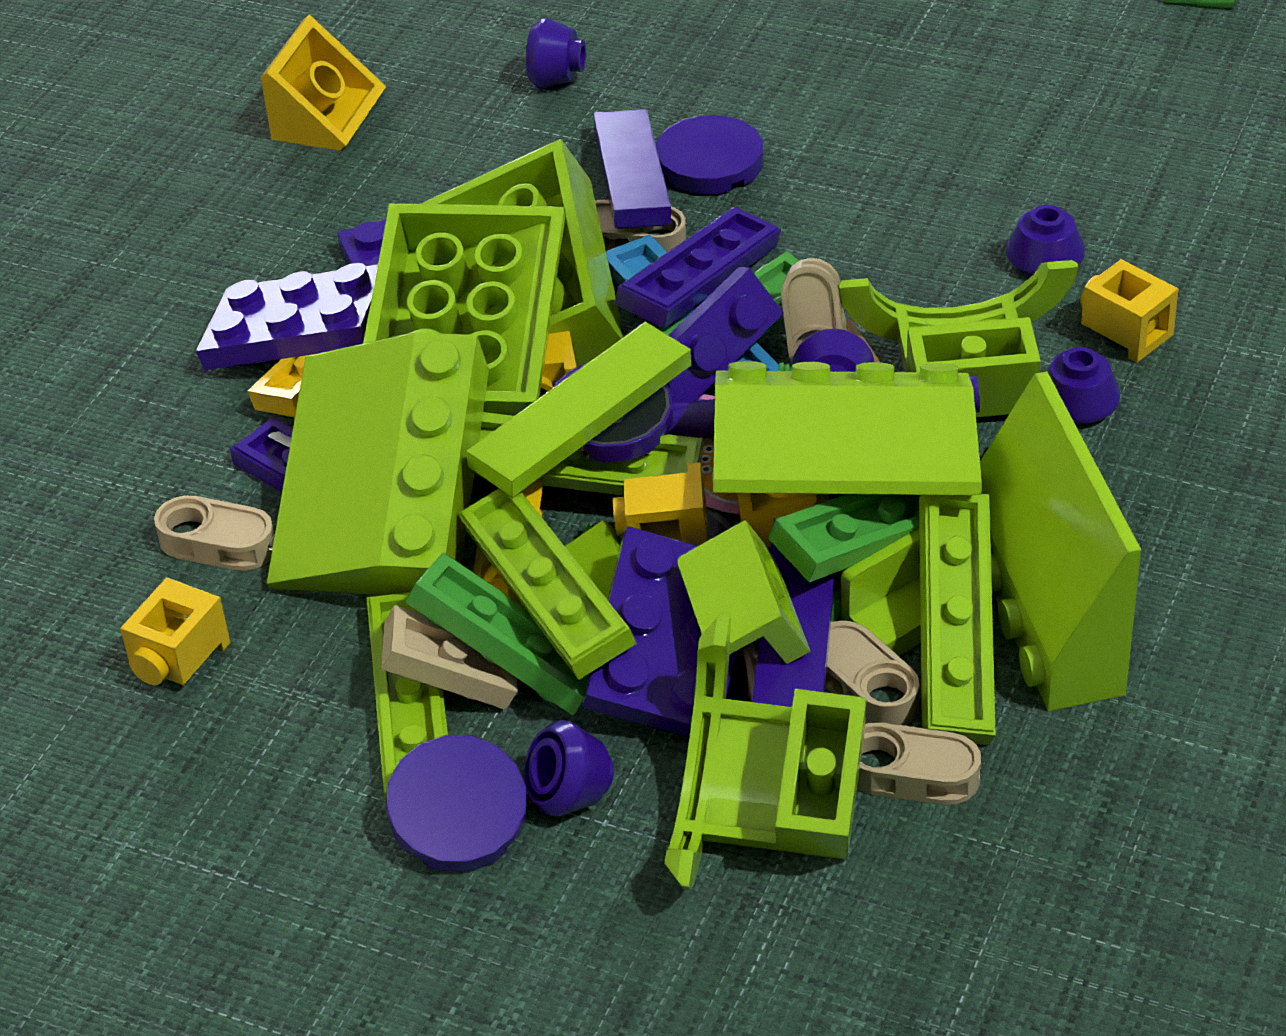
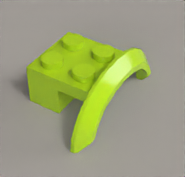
(980, 338)
(765, 769)

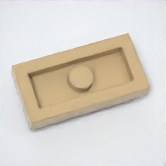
(438, 658)

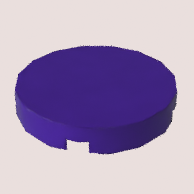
(710, 154)
(456, 803)

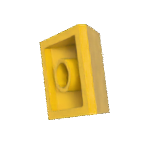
(317, 90)

